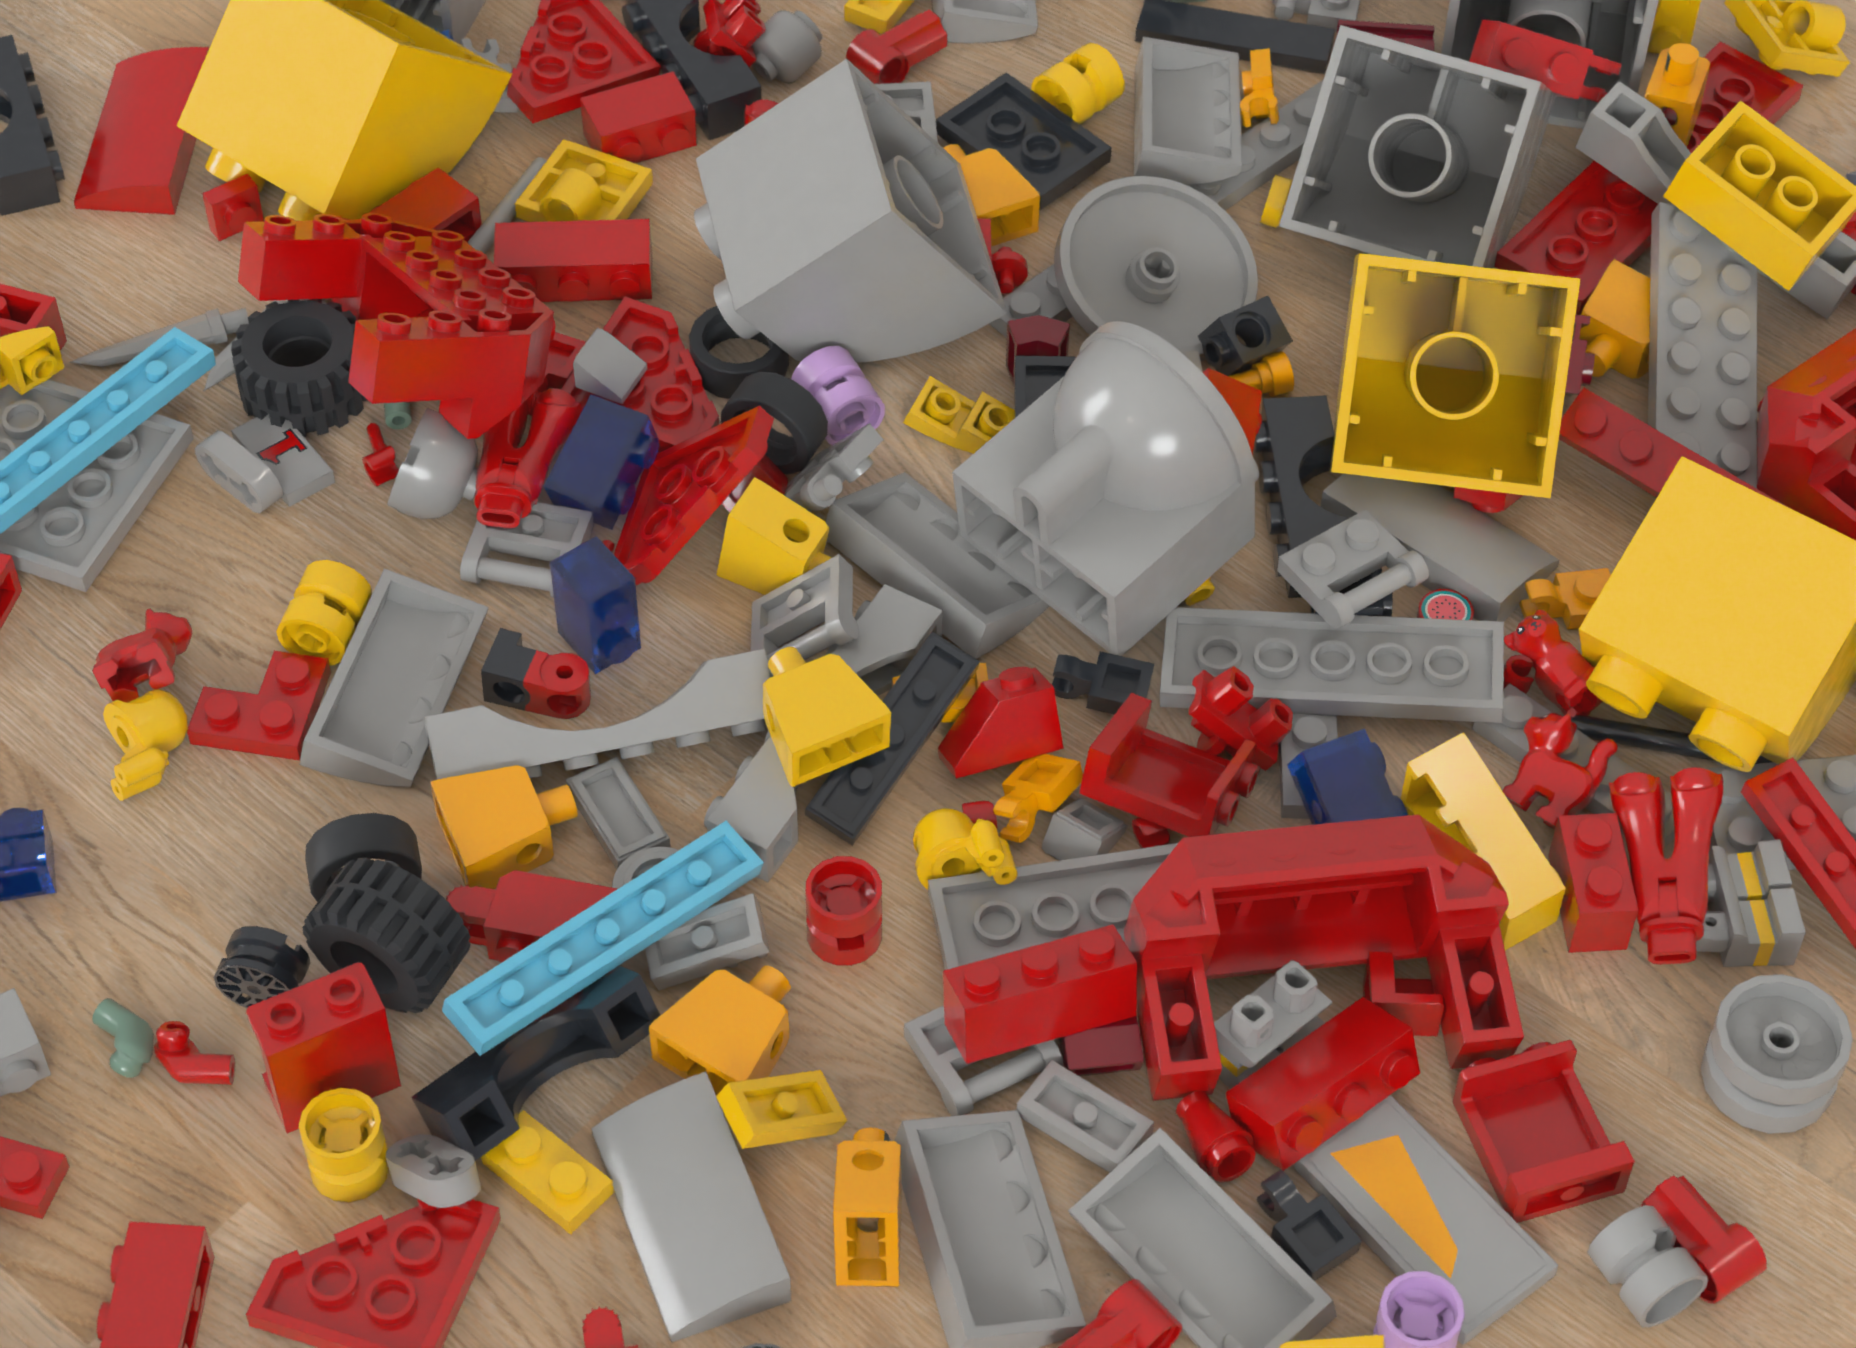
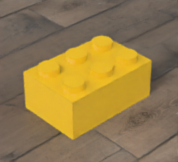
(1763, 195)

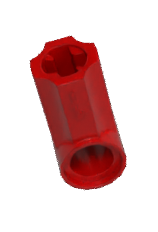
(890, 55)
(1723, 1251)
(1129, 1320)

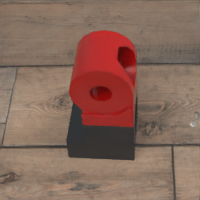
(534, 679)

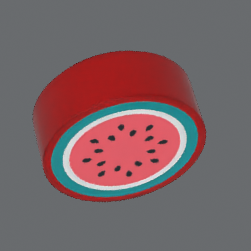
(1445, 605)

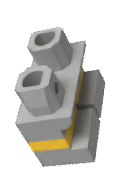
(1752, 908)
(1268, 1022)

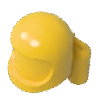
(145, 733)
(955, 847)

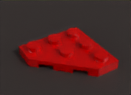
(572, 54)
(670, 386)
(686, 489)
(379, 1280)

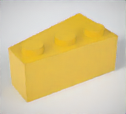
(1463, 800)

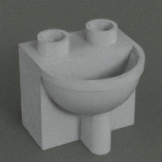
(1114, 487)

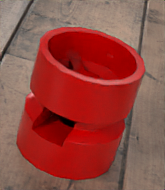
(844, 910)

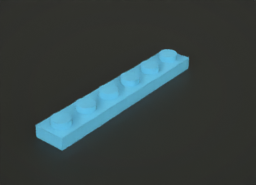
(99, 421)
(601, 938)

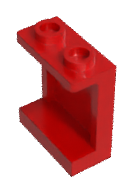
(1163, 776)
(324, 1040)
(1539, 1132)

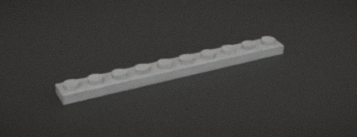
(1264, 153)

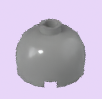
(435, 471)

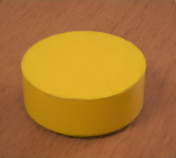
(1276, 201)

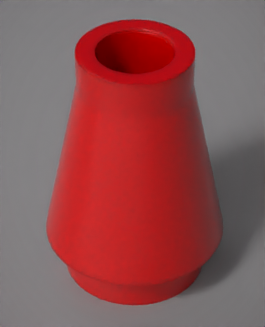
(1217, 1140)

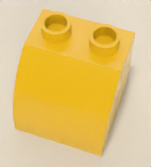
(336, 102)
(1453, 375)
(1728, 620)

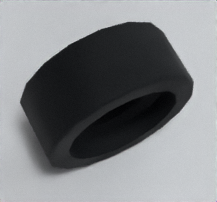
(724, 377)
(789, 405)
(359, 837)

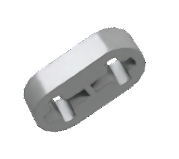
(238, 471)
(433, 1170)

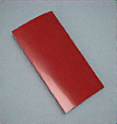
(137, 148)

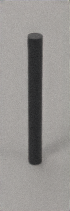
(1642, 736)

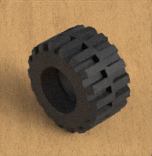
(298, 365)
(393, 927)

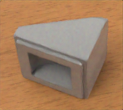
(607, 367)
(1082, 831)

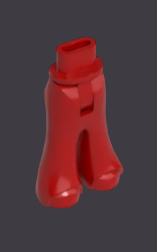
(511, 476)
(1673, 889)

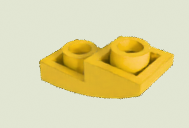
(29, 358)
(955, 418)

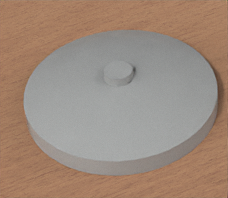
(1153, 259)

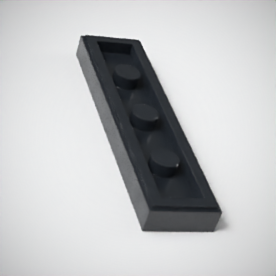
(1289, 42)
(916, 707)

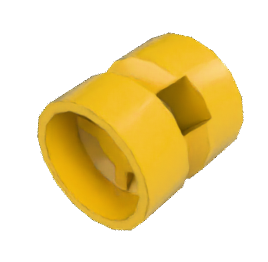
(1082, 82)
(324, 611)
(344, 1144)

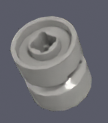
(1653, 1274)

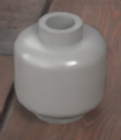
(787, 47)

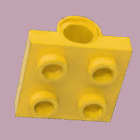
(1794, 33)
(583, 186)

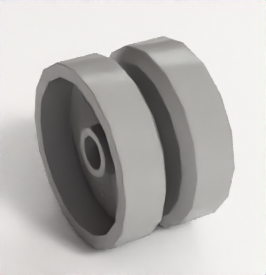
(1776, 1053)

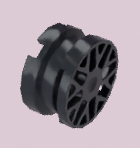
(259, 966)

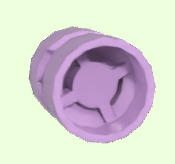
(840, 390)
(1420, 1312)

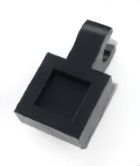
(1105, 683)
(1307, 1232)

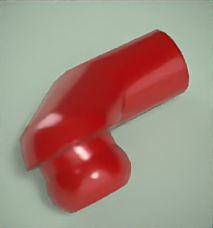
(186, 1062)

